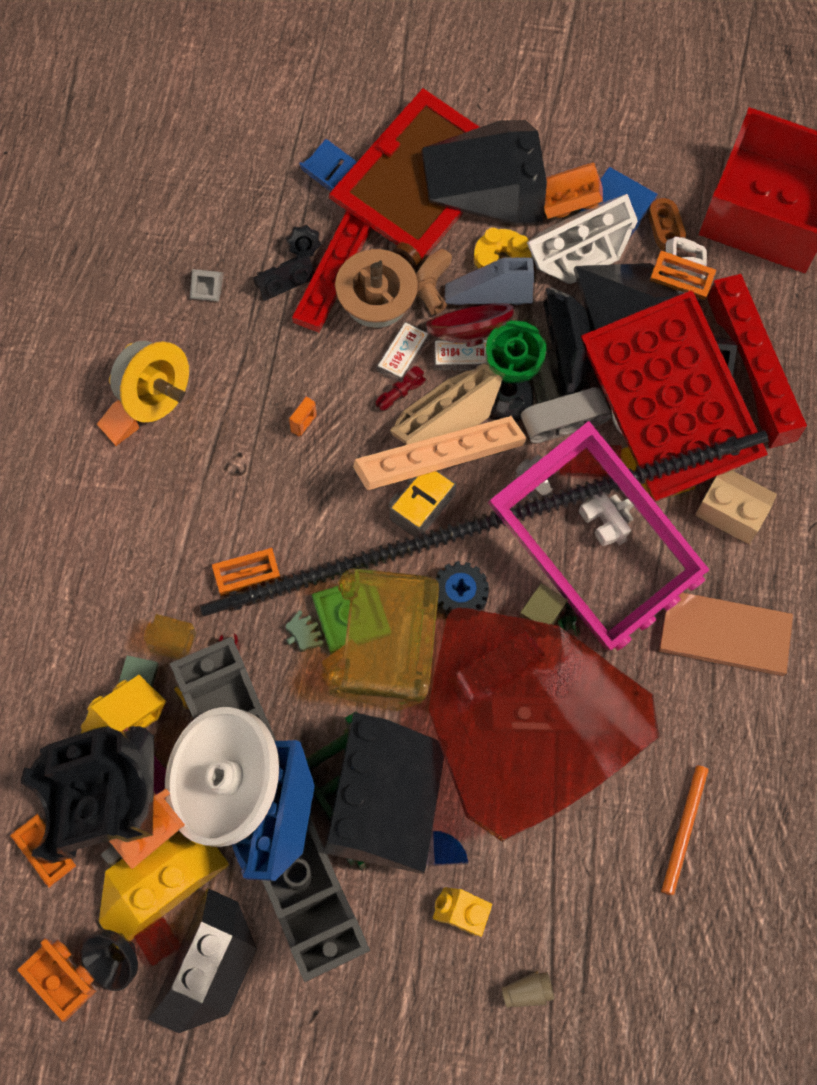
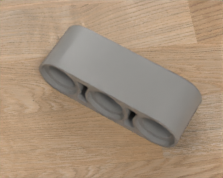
(565, 415)

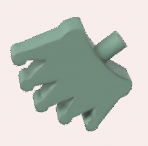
(303, 633)

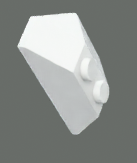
(584, 239)

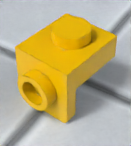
(462, 910)

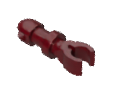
(412, 380)

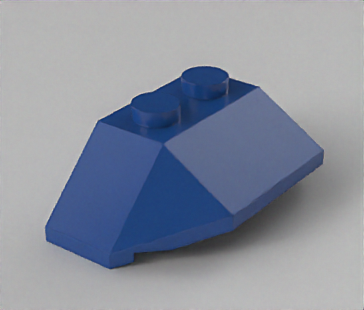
(283, 831)

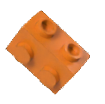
(573, 191)
(165, 825)
(57, 979)

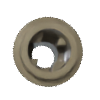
(529, 991)

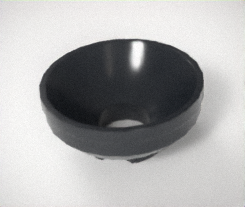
(512, 405)
(105, 964)

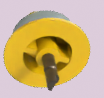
(150, 379)

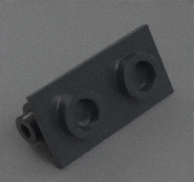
(284, 278)

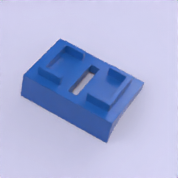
(323, 163)

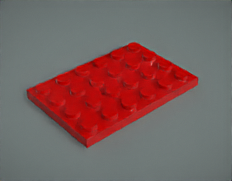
(671, 391)

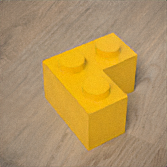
(127, 706)

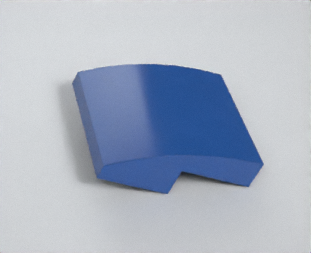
(617, 184)

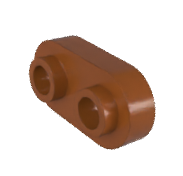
(666, 227)

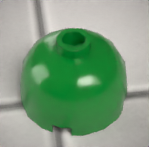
(515, 351)

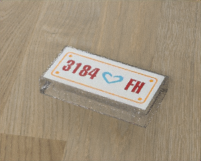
(403, 351)
(458, 356)

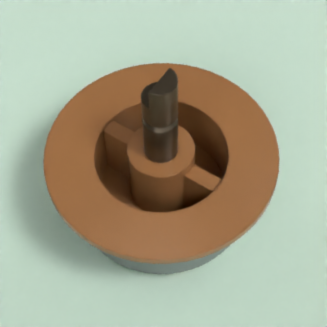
(376, 287)

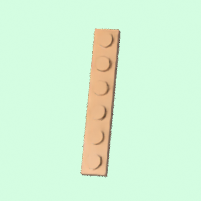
(438, 453)

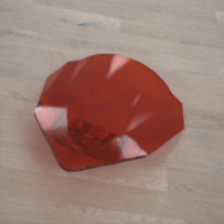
(530, 718)

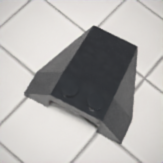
(490, 173)

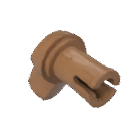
(427, 278)

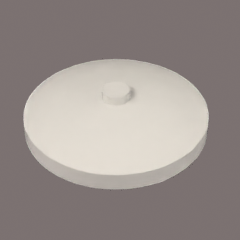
(222, 776)

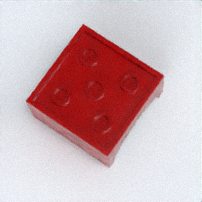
(768, 193)

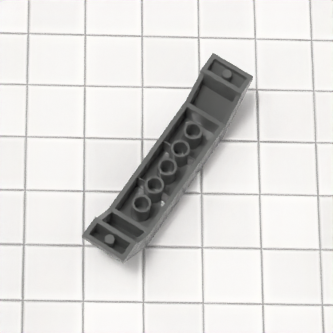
(308, 894)

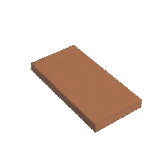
(727, 634)

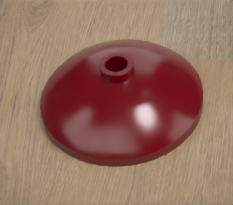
(470, 324)

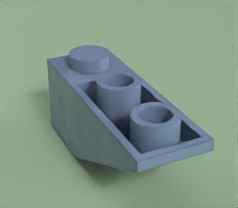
(499, 282)

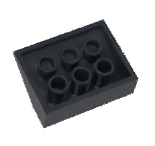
(385, 795)

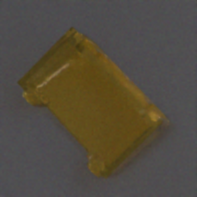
(386, 639)

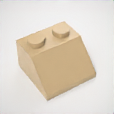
(736, 505)

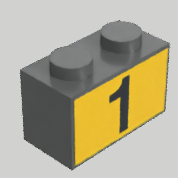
(421, 502)

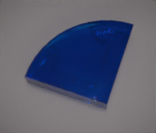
(448, 850)

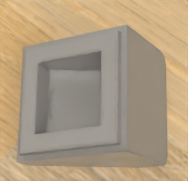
(206, 285)

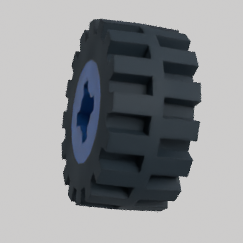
(462, 577)

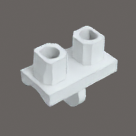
(613, 515)

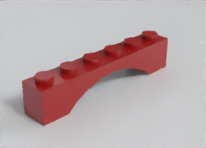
(773, 395)

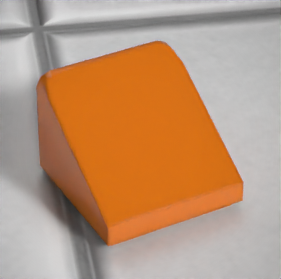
(117, 423)

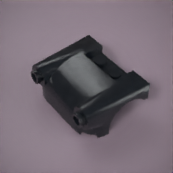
(93, 790)

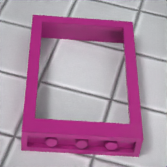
(665, 598)

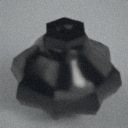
(303, 240)

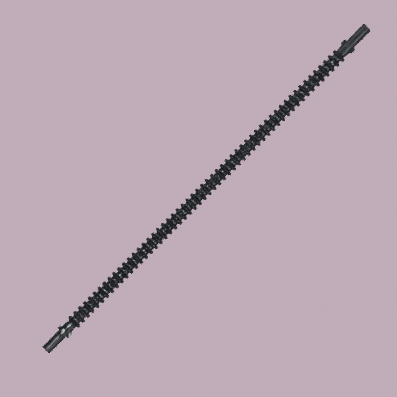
(238, 599)

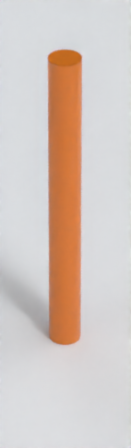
(684, 830)

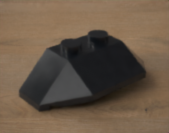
(566, 325)
(206, 967)

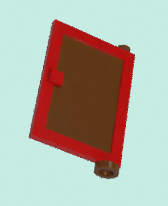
(390, 184)

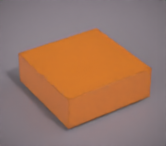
(303, 416)

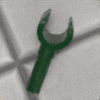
(569, 621)

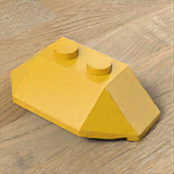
(156, 885)

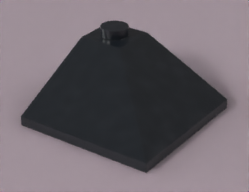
(618, 291)

